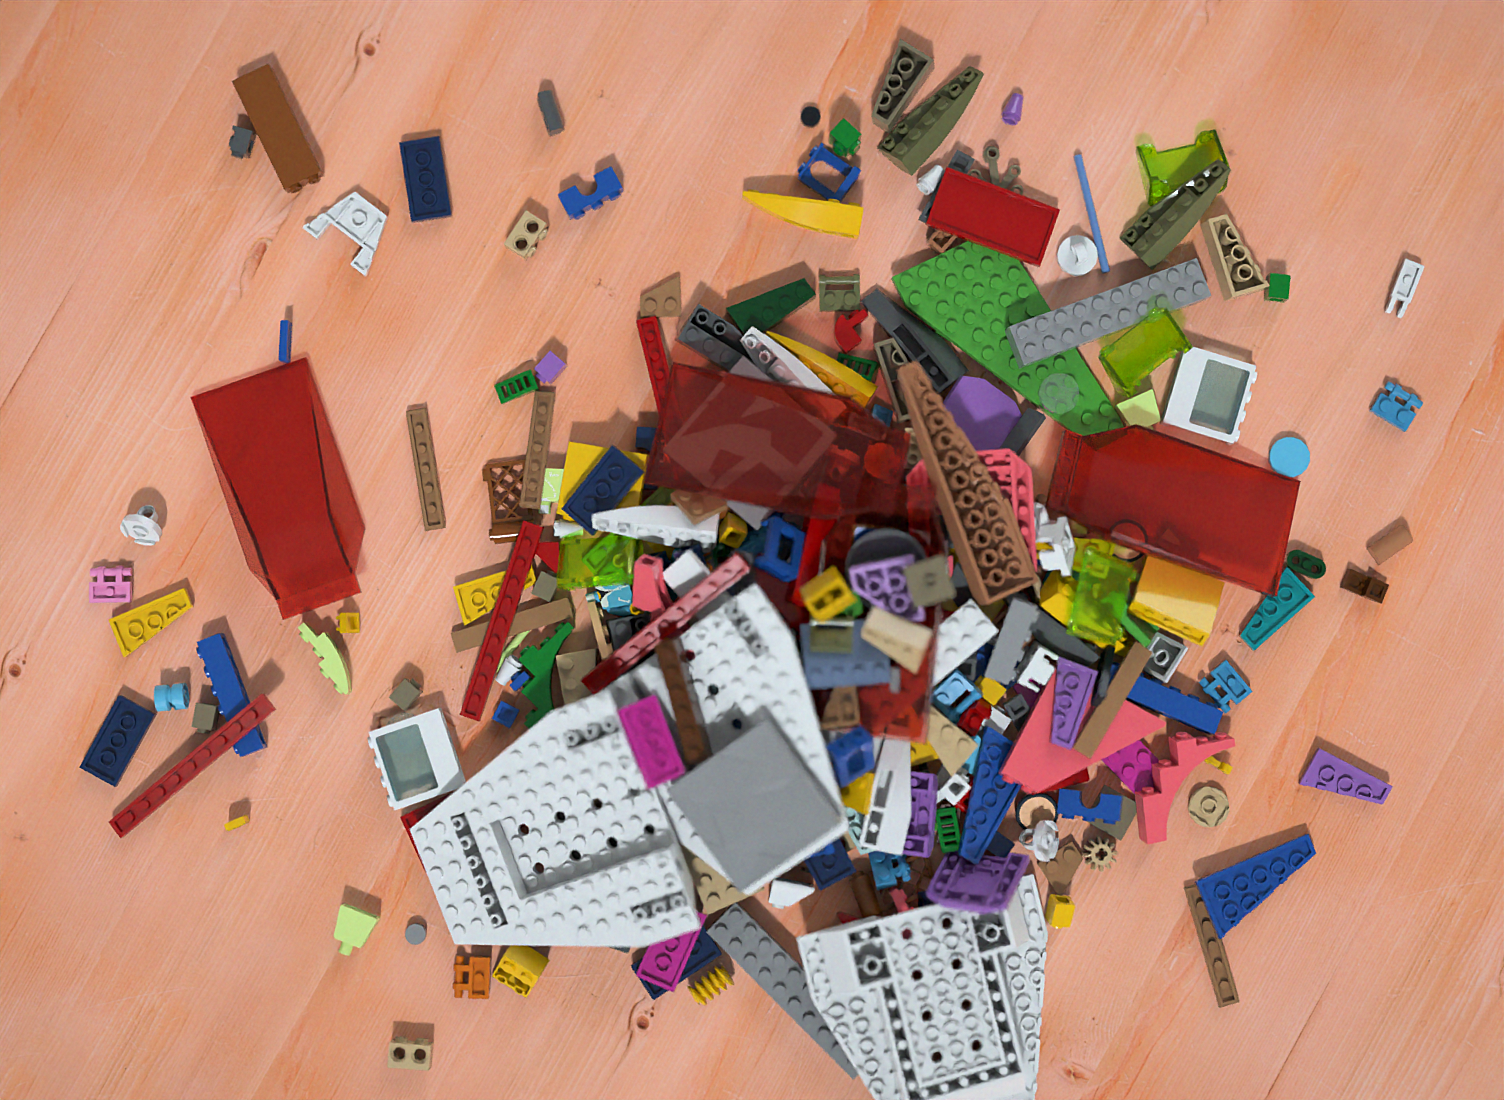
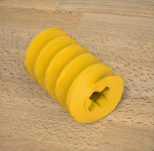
(711, 985)

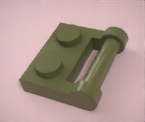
(839, 299)
(832, 640)

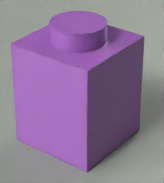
(549, 368)

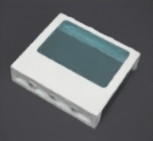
(1209, 394)
(416, 759)

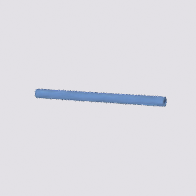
(1091, 213)

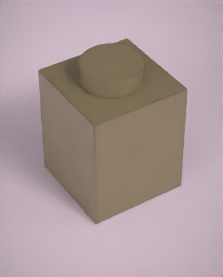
(546, 586)
(406, 693)
(205, 717)

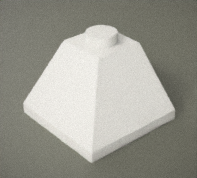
(787, 892)

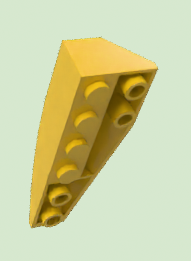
(811, 214)
(831, 372)
(1058, 598)

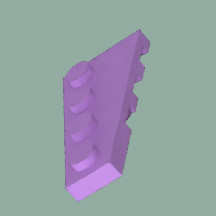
(1070, 699)
(1338, 776)

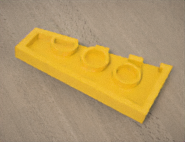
(1081, 545)
(481, 595)
(146, 621)
(858, 793)

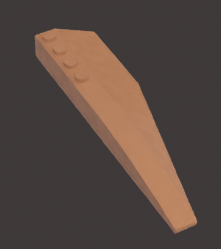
(969, 500)

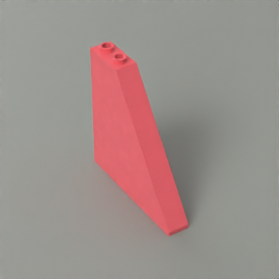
(1040, 764)

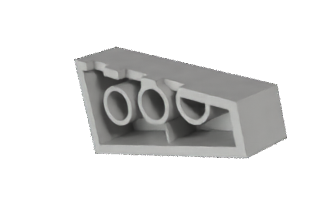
(1011, 639)

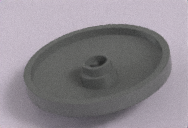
(881, 545)

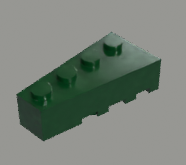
(772, 307)

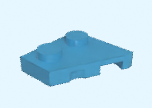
(754, 541)

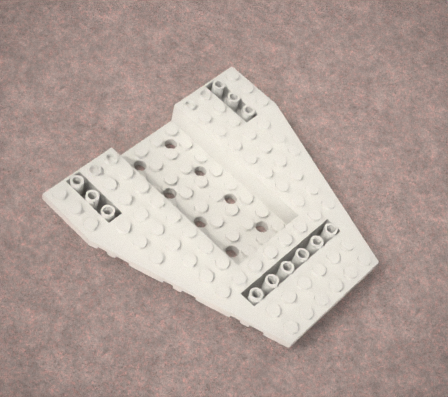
(758, 677)
(607, 898)
(874, 1007)

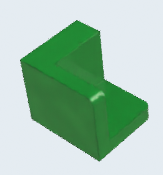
(1279, 287)

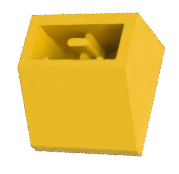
(827, 595)
(520, 968)

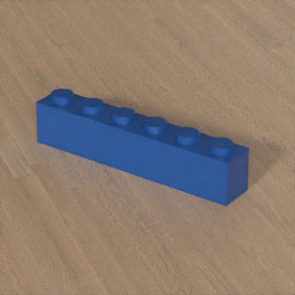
(228, 688)
(1173, 704)

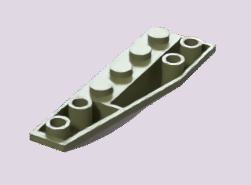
(930, 123)
(1175, 215)

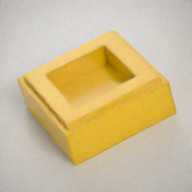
(236, 823)

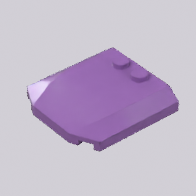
(982, 412)
(923, 814)
(977, 887)

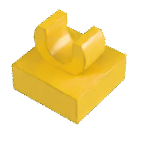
(348, 623)

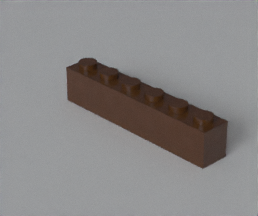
(683, 700)

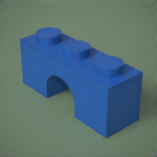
(607, 188)
(1071, 804)

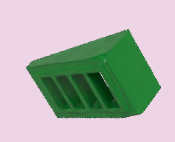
(866, 364)
(527, 374)
(952, 846)

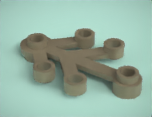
(993, 169)

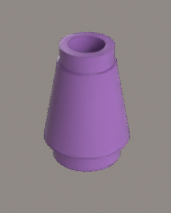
(1012, 112)

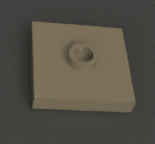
(928, 581)
(1128, 813)

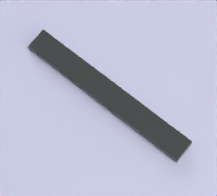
(1016, 442)

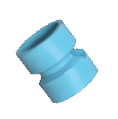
(168, 697)

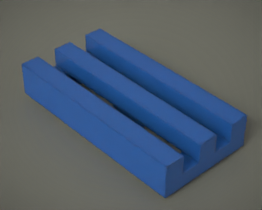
(285, 341)

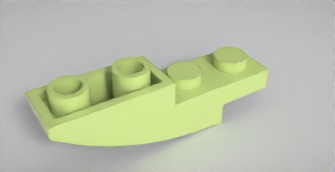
(333, 664)

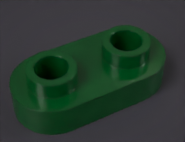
(1305, 563)

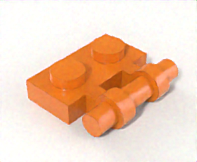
(479, 977)

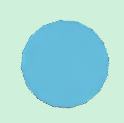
(1289, 457)

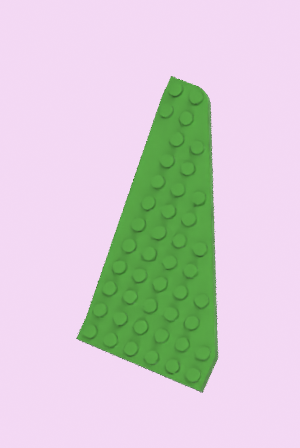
(972, 300)

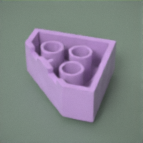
(886, 586)

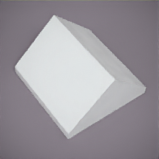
(1165, 657)

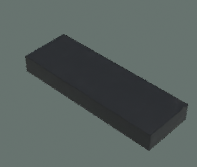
(1103, 676)

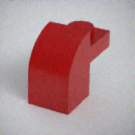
(844, 330)
(973, 715)

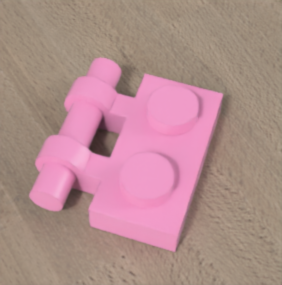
(110, 591)

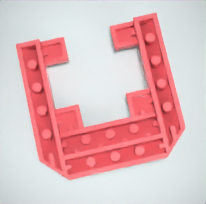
(1015, 484)

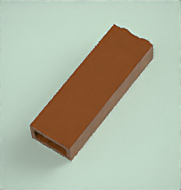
(278, 129)

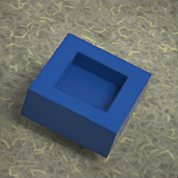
(518, 680)
(505, 714)

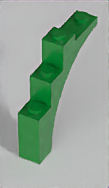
(541, 665)

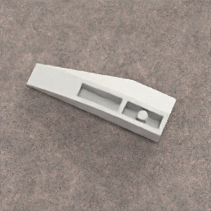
(778, 362)
(659, 525)
(890, 803)

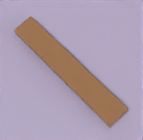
(537, 449)
(425, 469)
(522, 622)
(1116, 694)
(1212, 950)

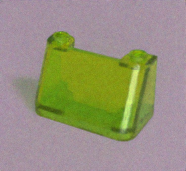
(1171, 168)
(1142, 350)
(597, 562)
(1100, 597)

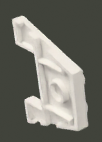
(358, 221)

